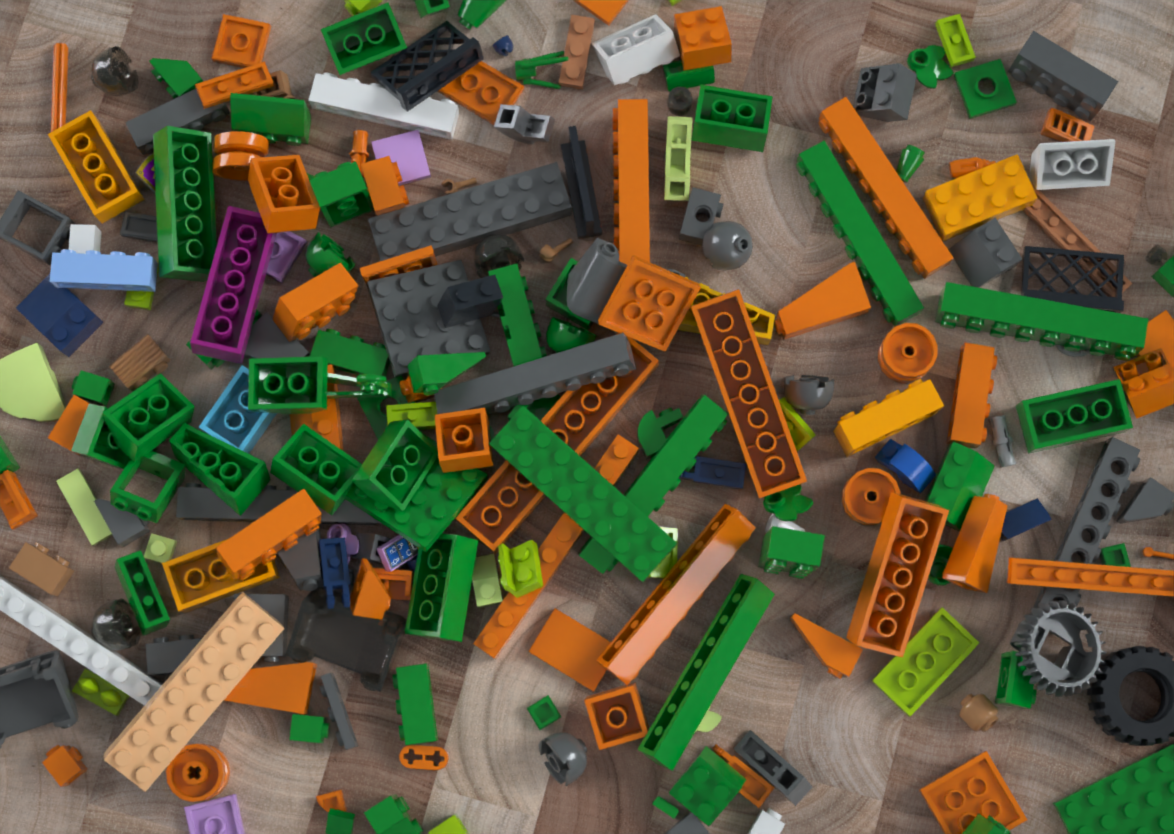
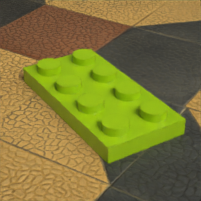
(926, 662)

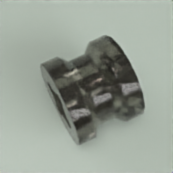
(679, 107)

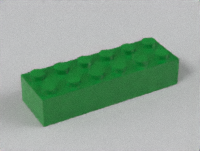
(184, 203)

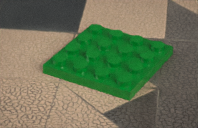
(431, 507)

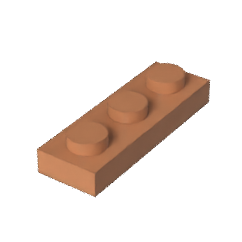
(577, 51)

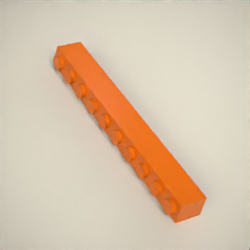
(551, 556)

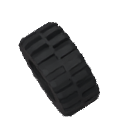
(1107, 703)

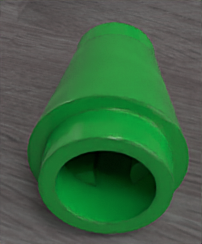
(909, 161)

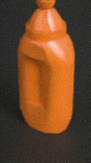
(965, 166)

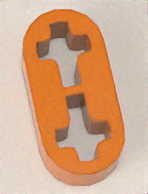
(424, 764)

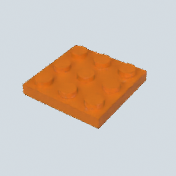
(649, 303)
(969, 791)

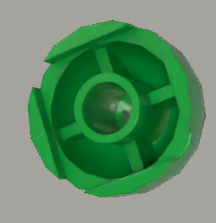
(324, 254)
(564, 336)

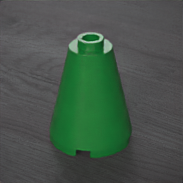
(476, 12)

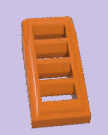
(1062, 117)

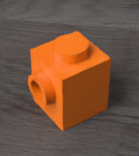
(64, 764)

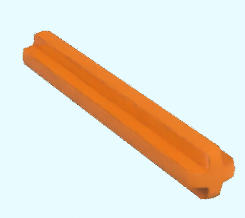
(59, 85)

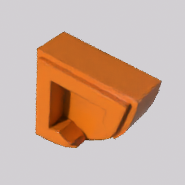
(332, 800)

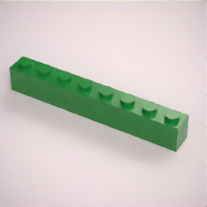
(859, 234)
(664, 469)
(706, 672)

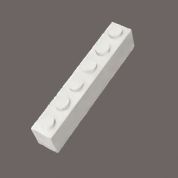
(380, 106)

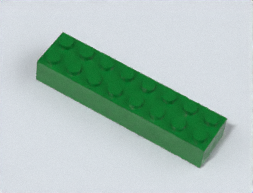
(1041, 321)
(583, 494)

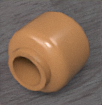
(978, 712)

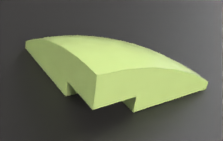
(30, 386)

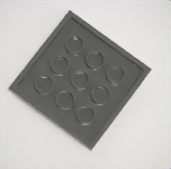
(411, 318)

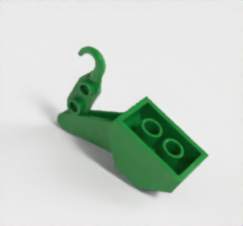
(300, 385)

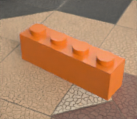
(971, 395)

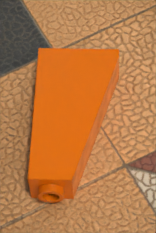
(828, 303)
(977, 545)
(277, 687)

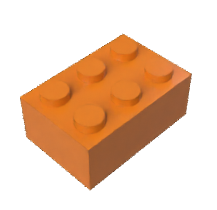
(283, 193)
(315, 303)

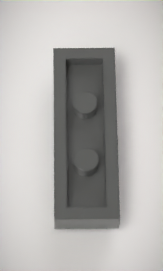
(338, 711)

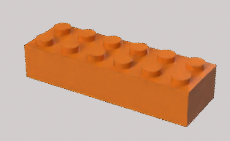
(897, 574)

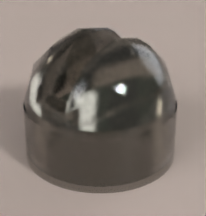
(1155, 255)

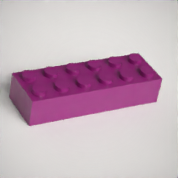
(233, 287)

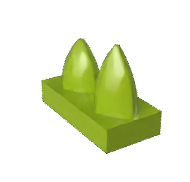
(100, 692)

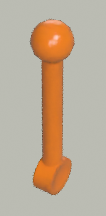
(1148, 552)

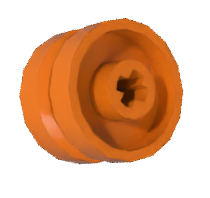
(235, 153)
(916, 341)
(855, 495)
(182, 772)

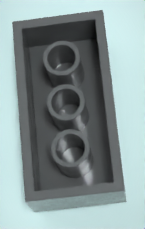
(1062, 76)

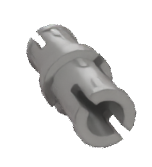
(1002, 441)

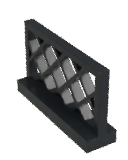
(435, 74)
(580, 186)
(1100, 302)

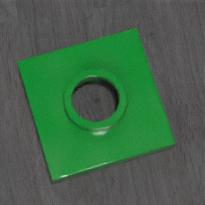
(977, 102)
(372, 410)

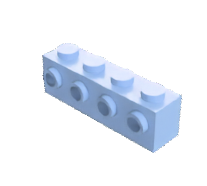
(103, 271)

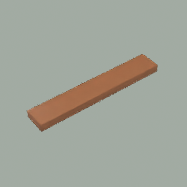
(1069, 237)

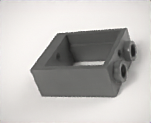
(13, 217)

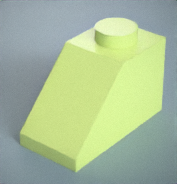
(486, 582)

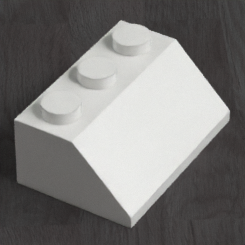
(636, 49)
(1072, 164)

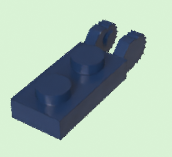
(717, 473)
(335, 569)

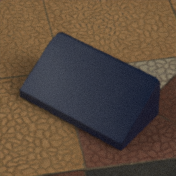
(1023, 519)

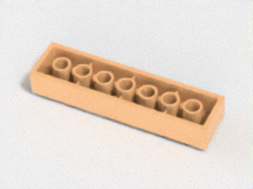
(193, 692)

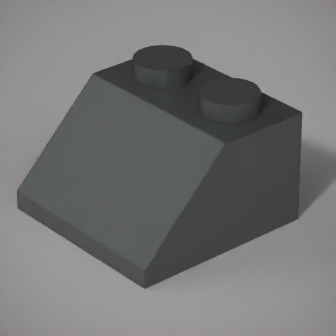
(985, 254)

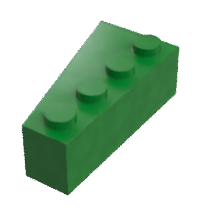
(516, 316)
(221, 467)

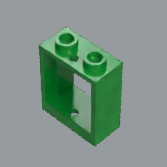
(157, 465)

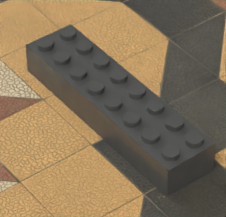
(474, 214)

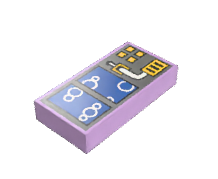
(396, 552)

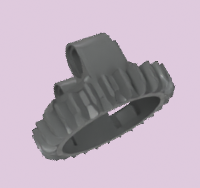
(1072, 661)

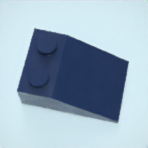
(59, 316)

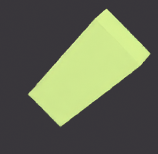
(82, 503)

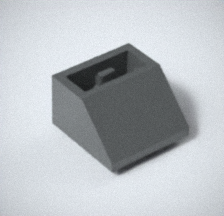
(885, 92)

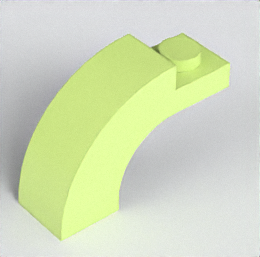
(677, 158)

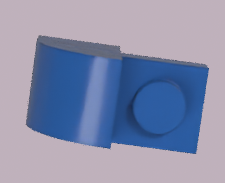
(907, 464)

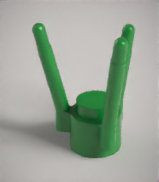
(526, 68)

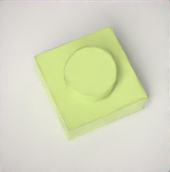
(160, 548)

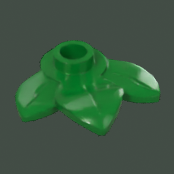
(932, 65)
(787, 503)

